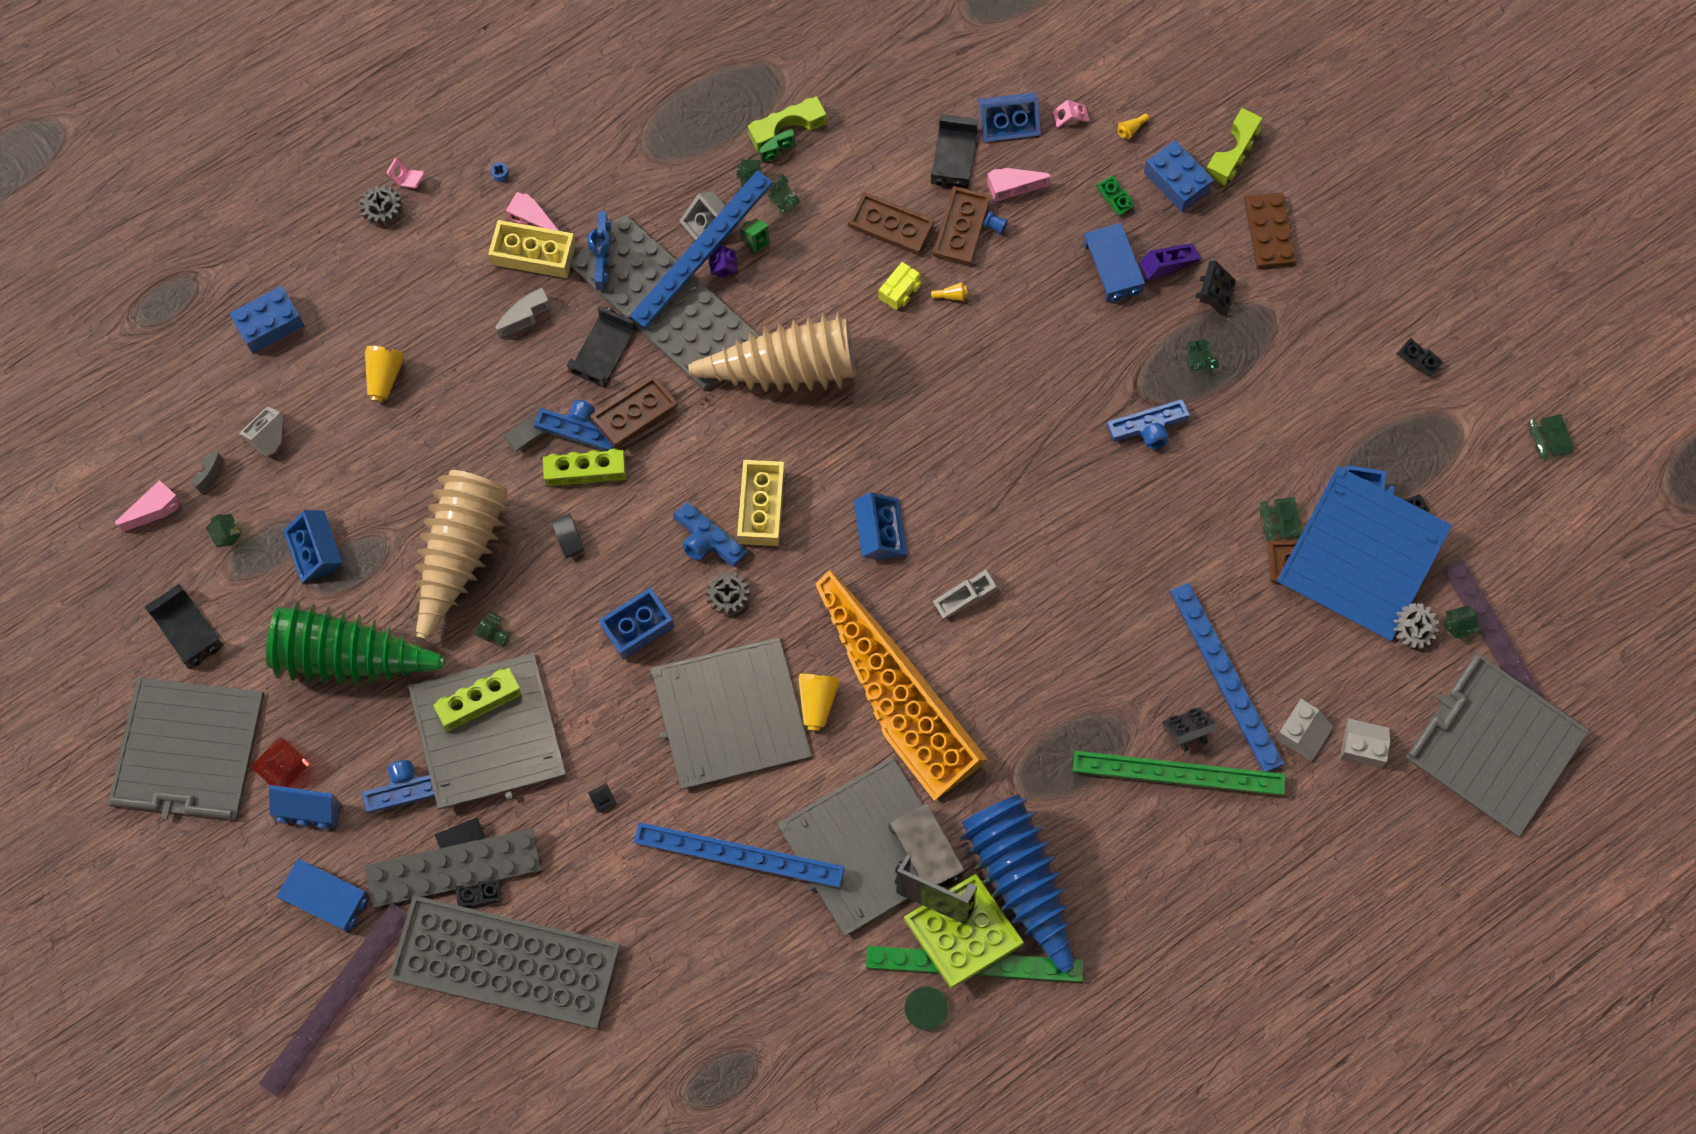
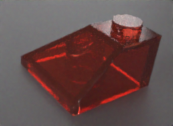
(280, 764)

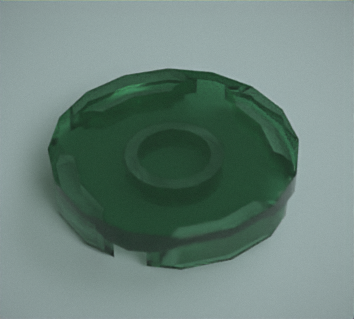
(926, 1008)

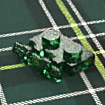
(1556, 434)
(1287, 519)

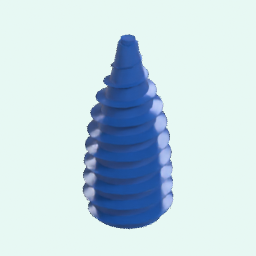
(1022, 873)

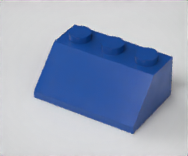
(1009, 116)
(880, 526)
(312, 545)
(304, 807)

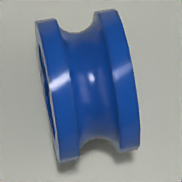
(501, 177)

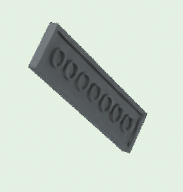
(452, 866)

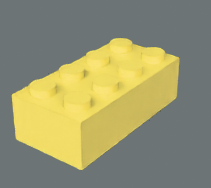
(532, 249)
(761, 503)

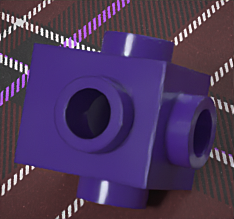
(723, 262)

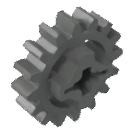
(371, 205)
(735, 593)

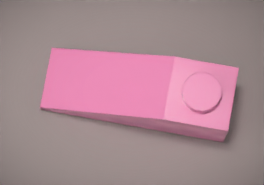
(1013, 182)
(527, 212)
(153, 505)

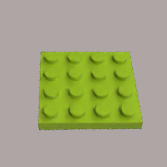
(964, 949)

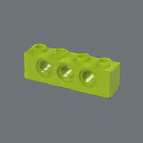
(594, 473)
(472, 709)

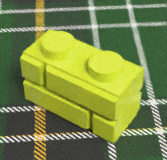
(899, 286)

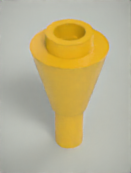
(1128, 128)
(955, 292)

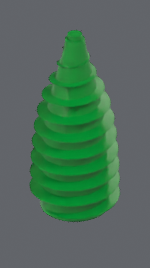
(338, 647)

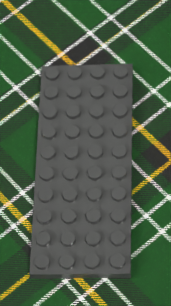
(689, 325)
(505, 962)

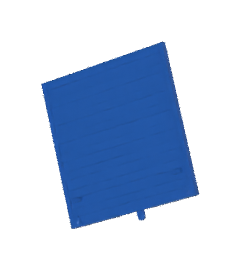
(1364, 552)

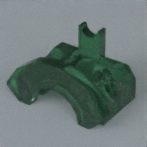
(782, 195)
(1200, 355)

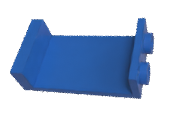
(1114, 262)
(323, 895)

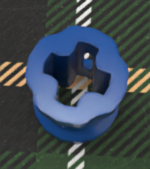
(995, 222)

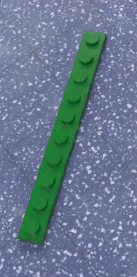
(1179, 773)
(1008, 967)

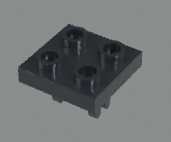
(1217, 288)
(1189, 727)

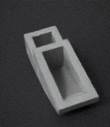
(523, 313)
(966, 594)

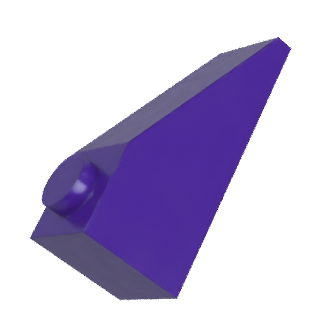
(1168, 260)

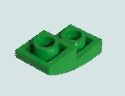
(770, 150)
(1115, 196)

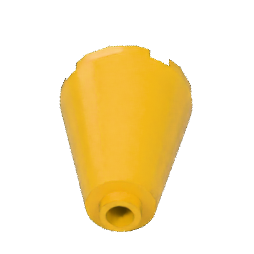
(381, 371)
(816, 698)

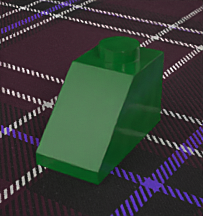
(755, 235)

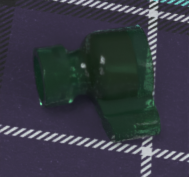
(489, 630)

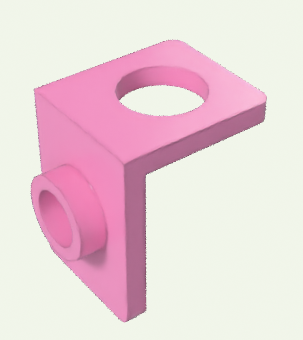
(1072, 110)
(407, 178)

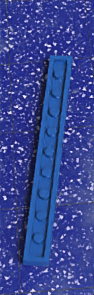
(701, 249)
(1226, 678)
(739, 855)

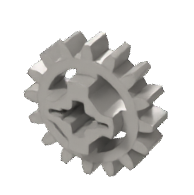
(1410, 632)

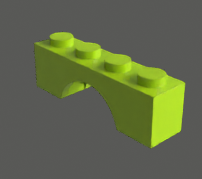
(806, 114)
(1244, 129)

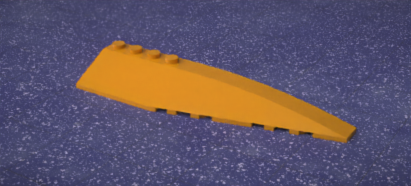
(902, 700)

